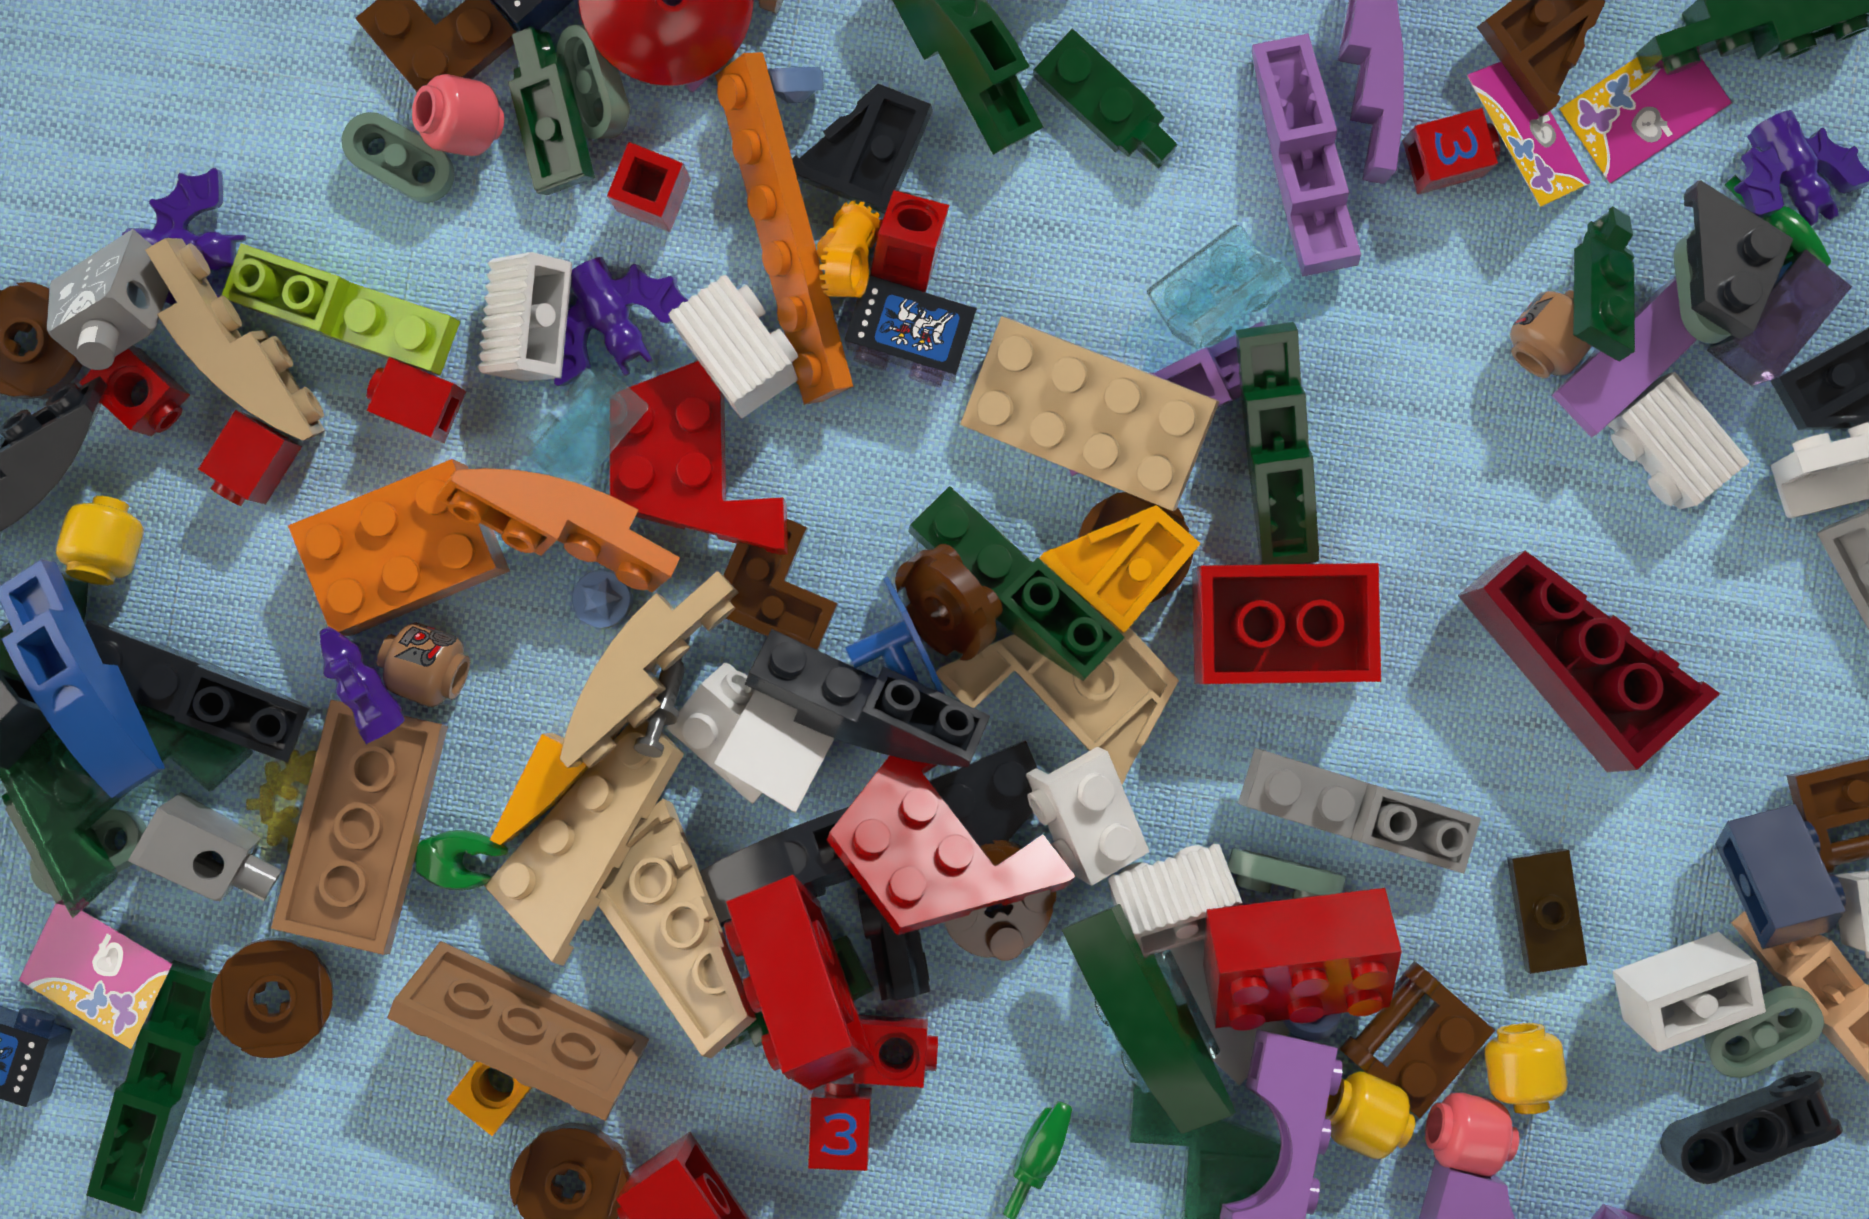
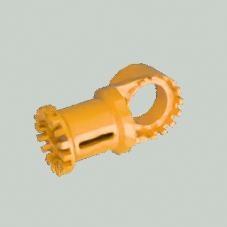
(846, 250)

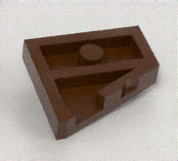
(1540, 43)

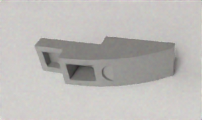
(1359, 810)

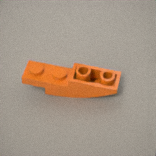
(543, 509)

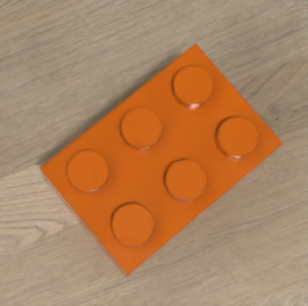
(393, 552)

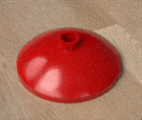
(664, 41)

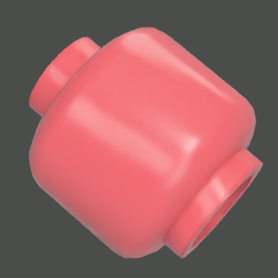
(457, 115)
(1471, 1134)

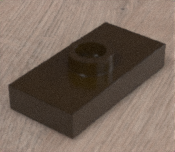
(1547, 911)

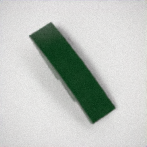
(1278, 444)
(1147, 1021)
(156, 1090)

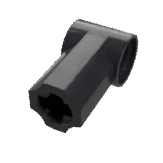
(897, 958)

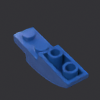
(71, 685)

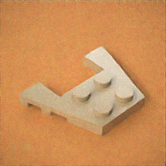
(1107, 710)

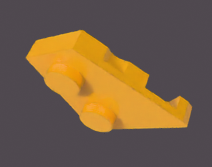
(1123, 563)

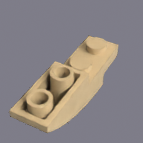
(244, 367)
(622, 681)

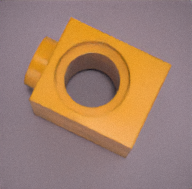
(482, 1102)

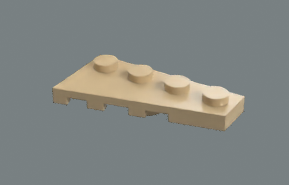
(568, 856)
(674, 933)

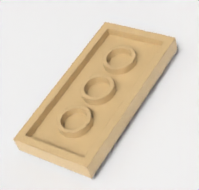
(1089, 413)

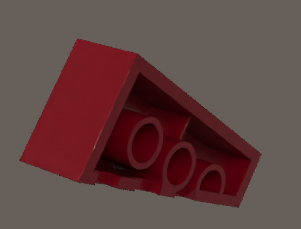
(1586, 664)

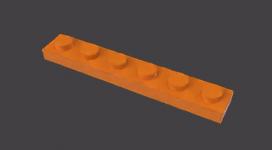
(782, 227)

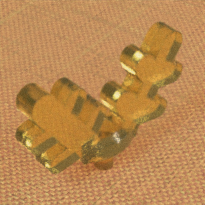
(279, 783)

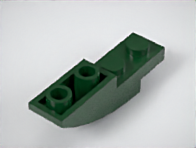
(1766, 24)
(980, 61)
(1032, 596)

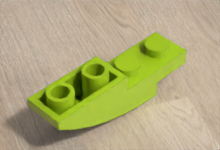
(340, 309)

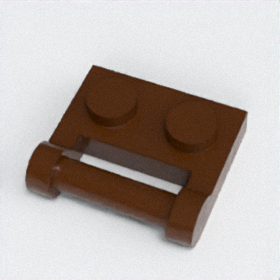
(1834, 798)
(1431, 1050)

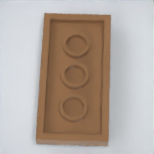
(359, 832)
(519, 1029)

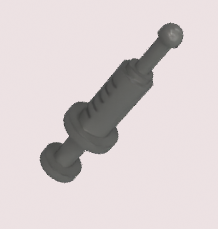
(666, 714)

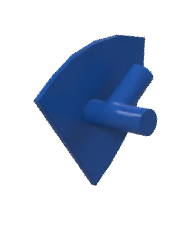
(890, 645)

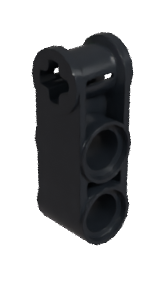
(1789, 1117)

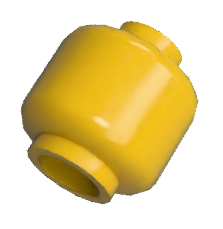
(99, 541)
(1526, 1067)
(1370, 1116)

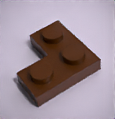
(455, 46)
(769, 600)

